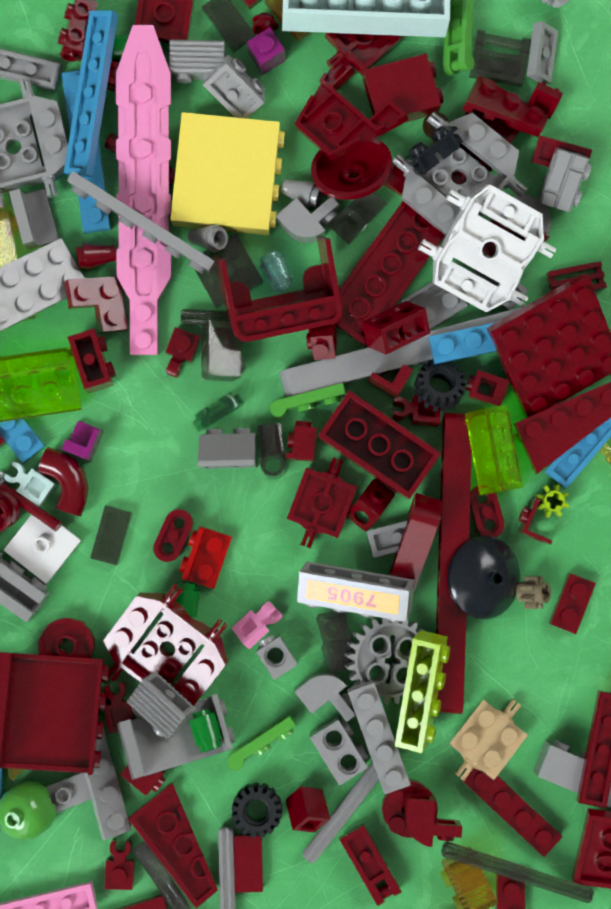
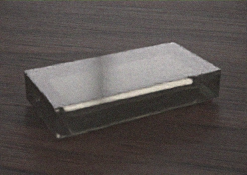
(228, 23)
(111, 535)

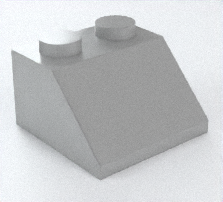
(227, 450)

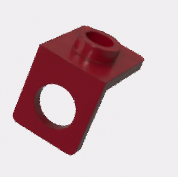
(372, 503)
(526, 517)

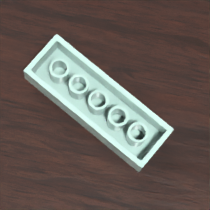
(373, 17)

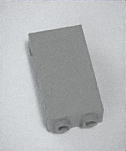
(151, 753)

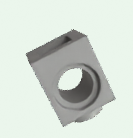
(278, 668)

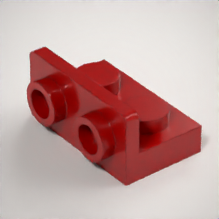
(206, 557)

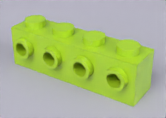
(421, 691)

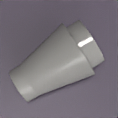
(304, 191)
(211, 237)

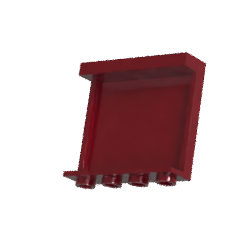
(51, 712)

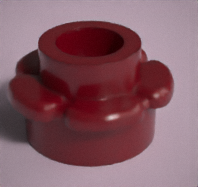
(264, 21)

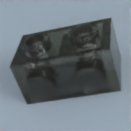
(220, 352)

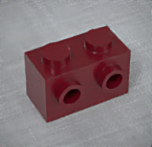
(90, 360)

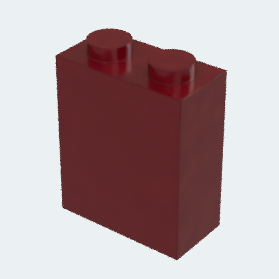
(405, 83)

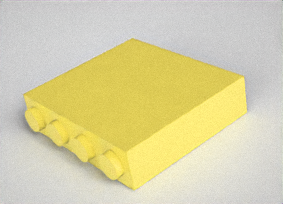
(227, 173)

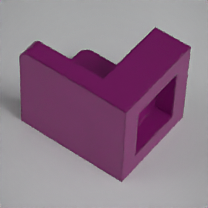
(83, 441)

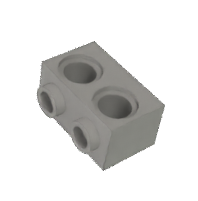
(334, 752)

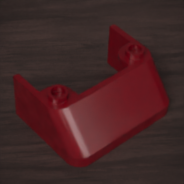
(287, 312)

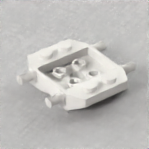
(466, 243)

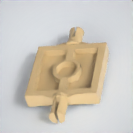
(488, 740)

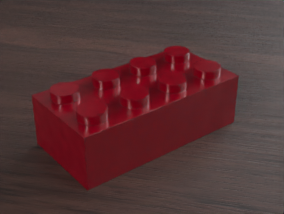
(378, 445)

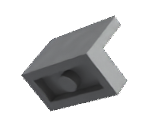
(34, 218)

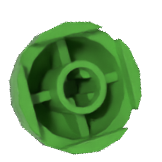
(26, 810)

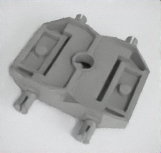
(26, 165)
(429, 191)

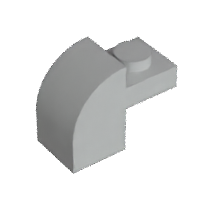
(302, 224)
(324, 687)

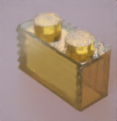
(469, 884)

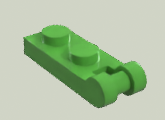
(459, 38)
(306, 401)
(260, 742)

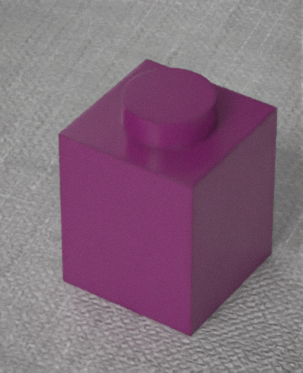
(266, 51)

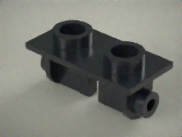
(424, 153)

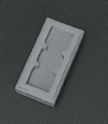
(69, 791)

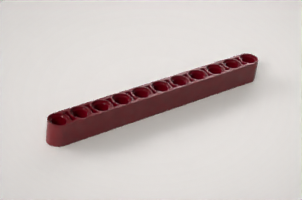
(453, 531)

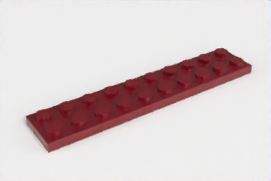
(394, 255)

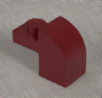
(421, 820)

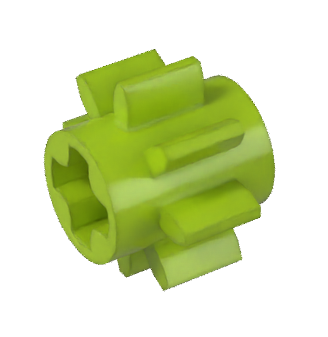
(558, 496)

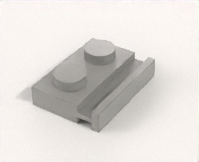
(438, 303)

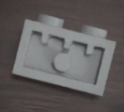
(235, 88)

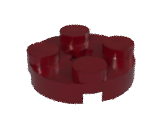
(68, 628)
(393, 803)

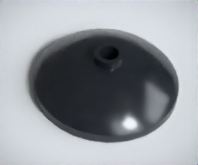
(472, 576)

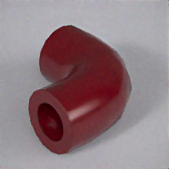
(71, 479)

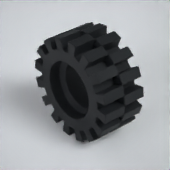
(433, 397)
(252, 826)

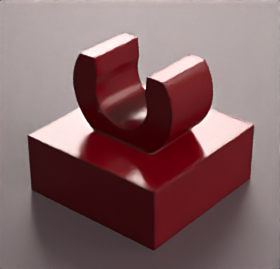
(545, 98)

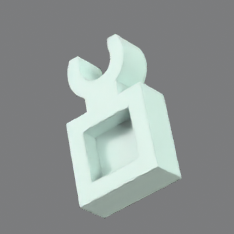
(33, 485)

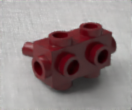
(73, 37)

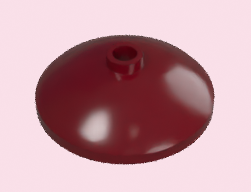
(353, 173)

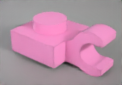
(253, 626)

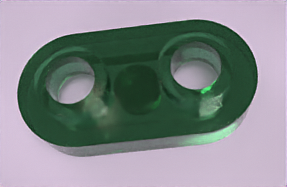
(207, 417)

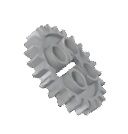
(365, 657)

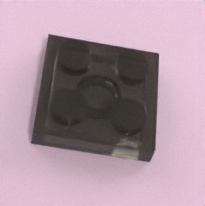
(239, 269)

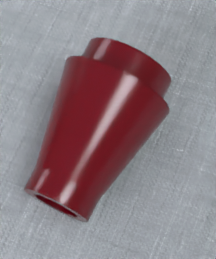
(94, 255)

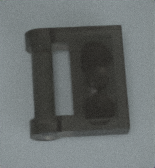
(500, 66)

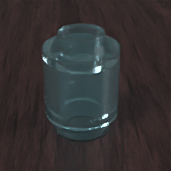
(276, 271)

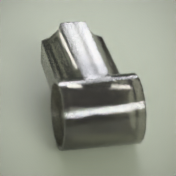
(271, 447)

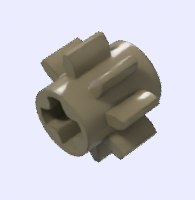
(533, 592)

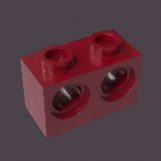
(396, 327)

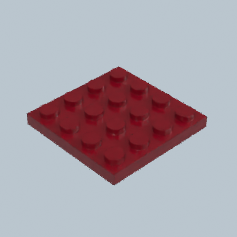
(554, 345)

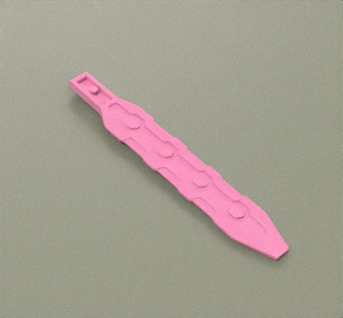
(143, 160)

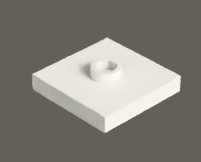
(42, 548)

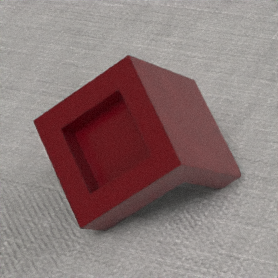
(307, 809)

